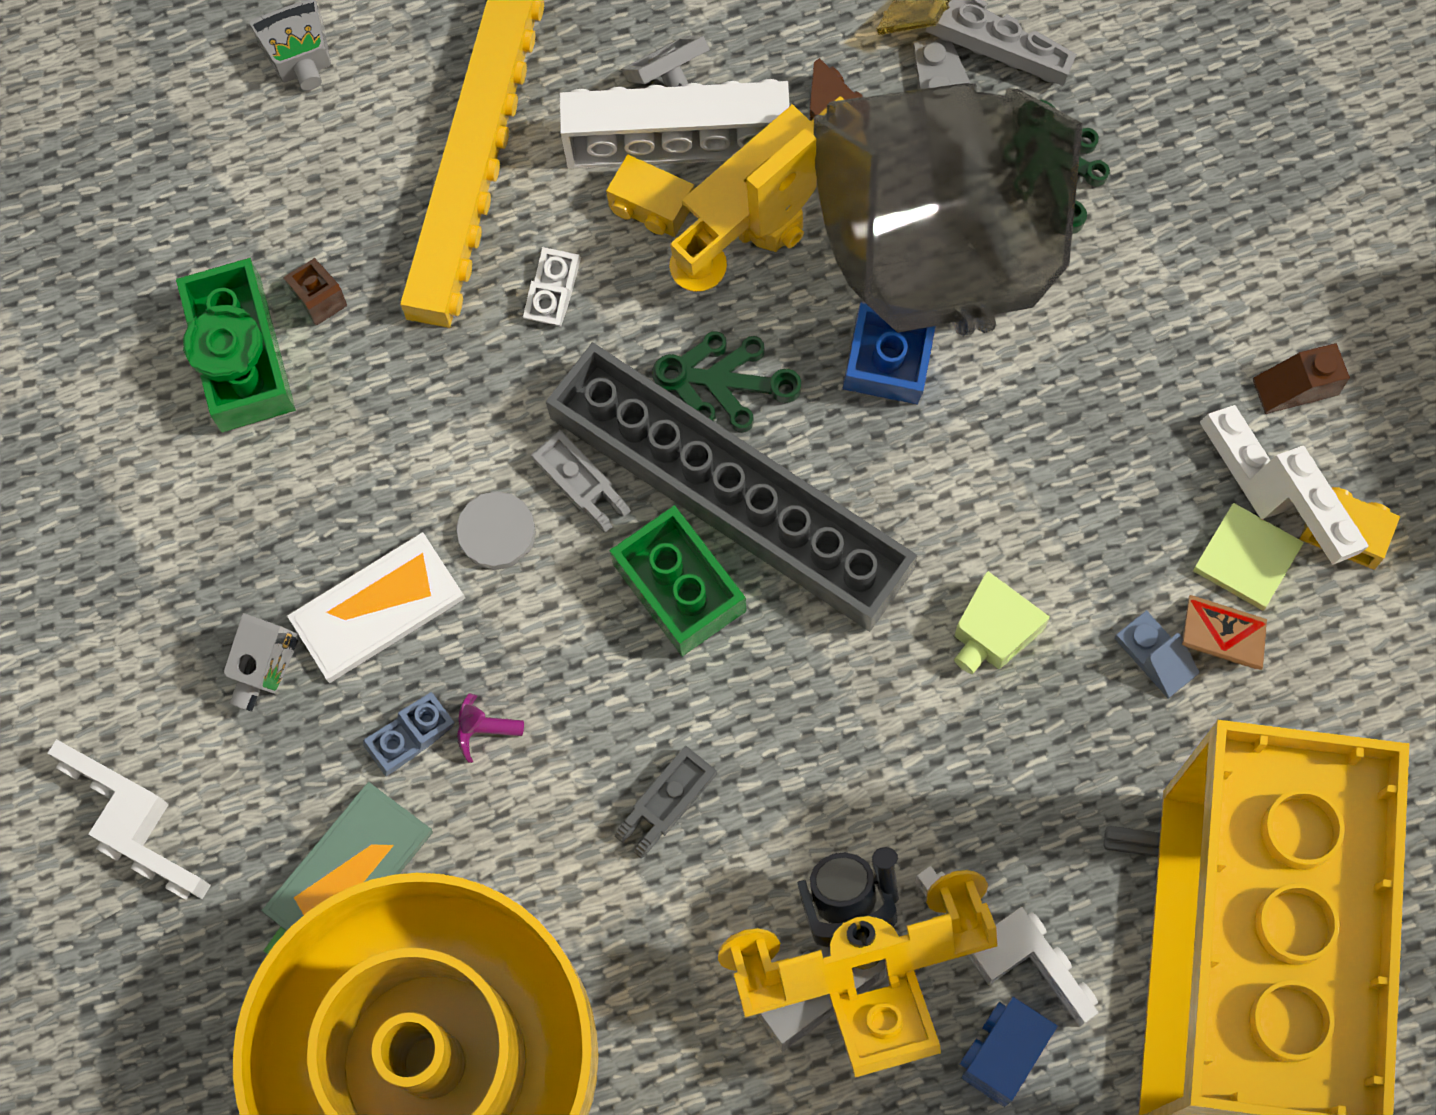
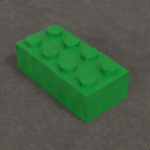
(265, 388)

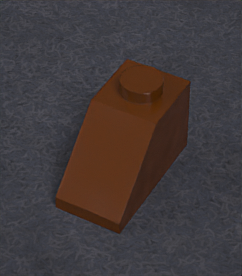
(1302, 379)

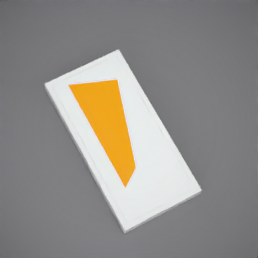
(376, 607)

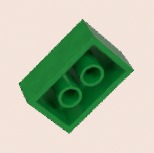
(678, 580)

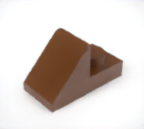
(316, 291)

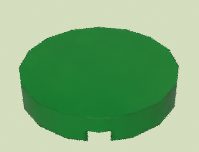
(223, 343)

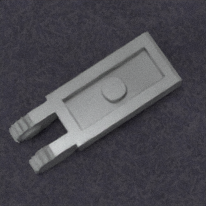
(578, 478)

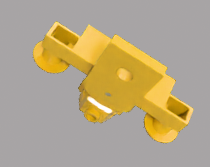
(749, 197)

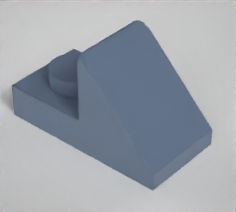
(1158, 654)

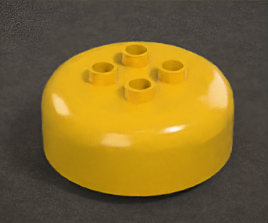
(416, 1006)

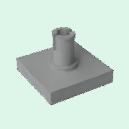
(666, 62)

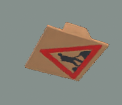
(1225, 632)

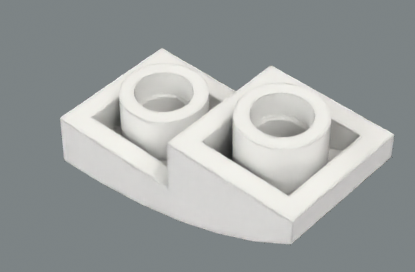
(552, 287)

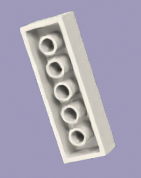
(666, 122)

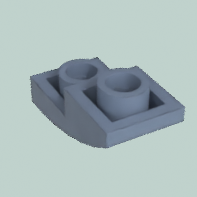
(409, 734)

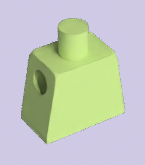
(996, 625)

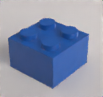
(887, 361)
(1008, 1052)

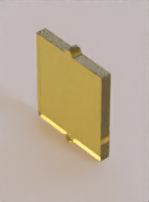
(911, 14)

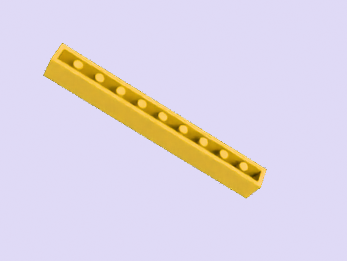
(470, 162)

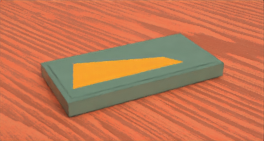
(365, 843)

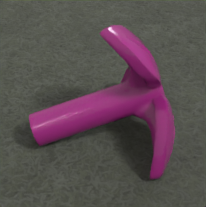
(473, 721)

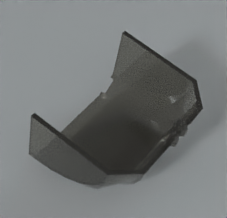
(948, 201)

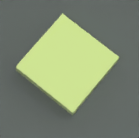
(1248, 556)

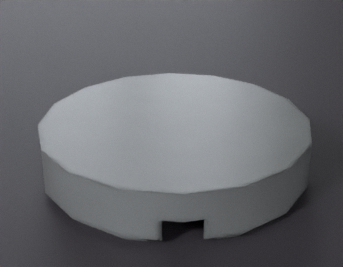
(496, 530)

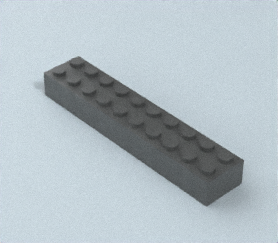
(731, 486)

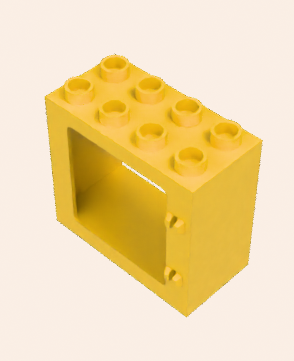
(1277, 926)

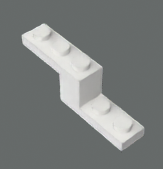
(1283, 483)
(127, 821)
(1022, 937)

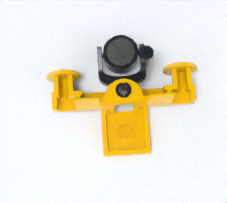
(884, 1024)

